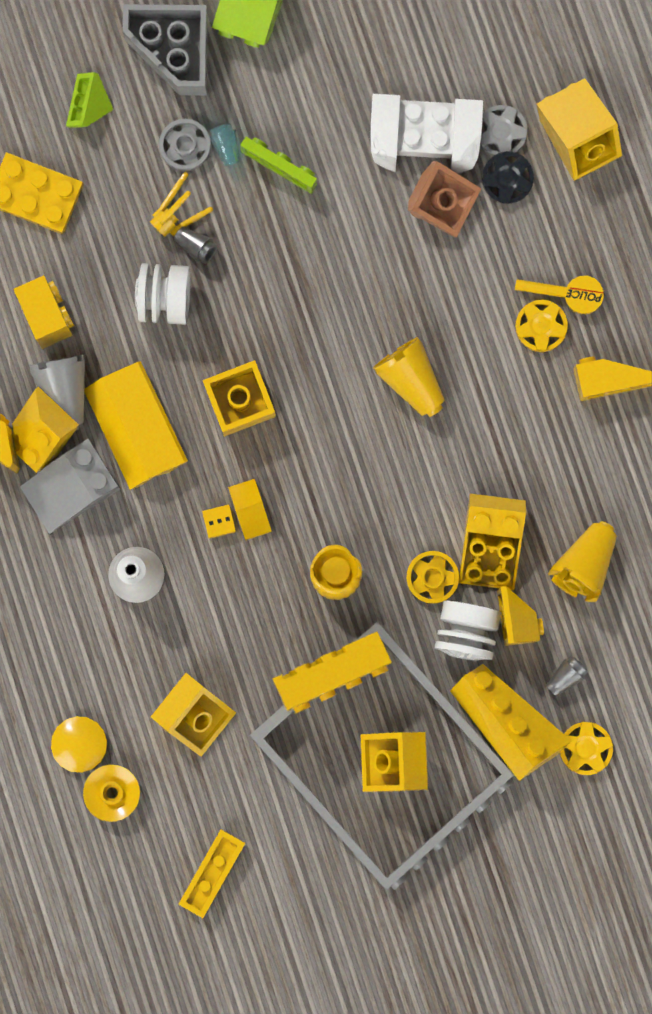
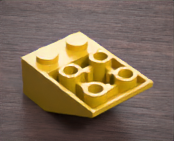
(492, 541)

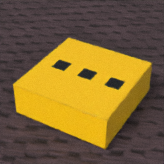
(218, 521)

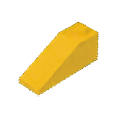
(607, 377)

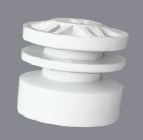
(163, 293)
(468, 630)

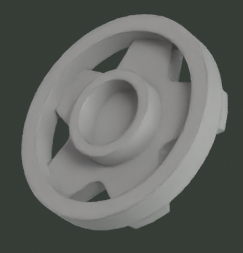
(502, 130)
(184, 144)

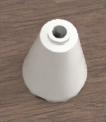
(146, 580)

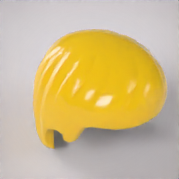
(335, 572)

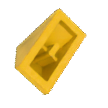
(250, 509)

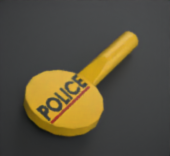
(582, 294)

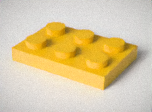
(37, 193)

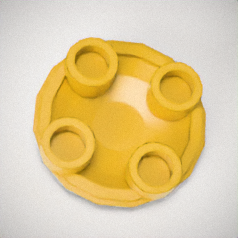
(79, 744)

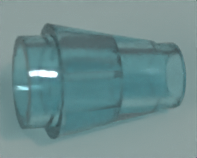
(225, 143)

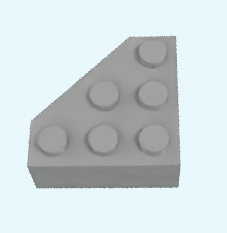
(171, 42)

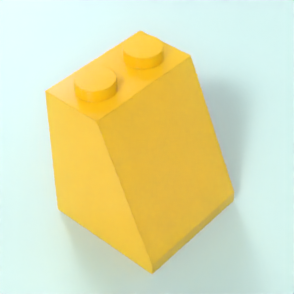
(580, 128)

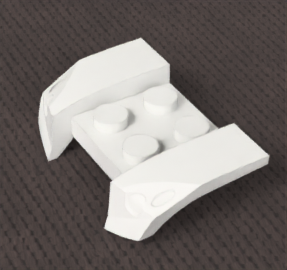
(425, 130)

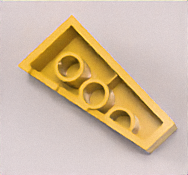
(333, 672)

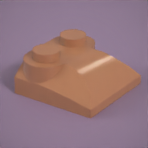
(443, 198)

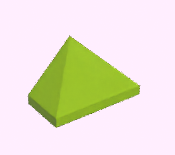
(88, 101)

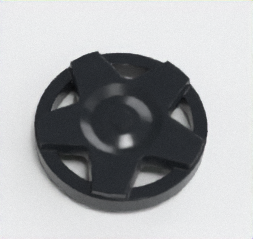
(507, 177)

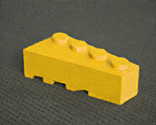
(508, 722)

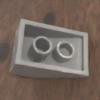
(69, 486)

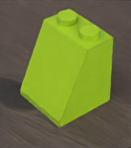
(247, 19)

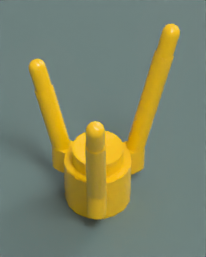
(165, 220)

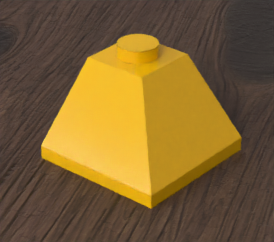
(518, 619)

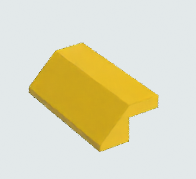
(135, 425)

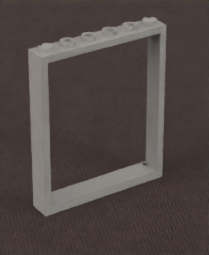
(439, 839)

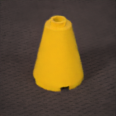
(412, 377)
(586, 562)

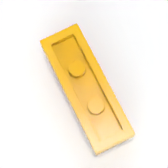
(211, 873)

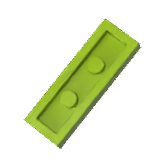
(279, 163)

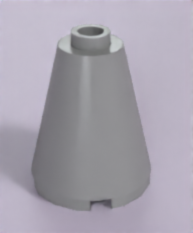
(64, 383)

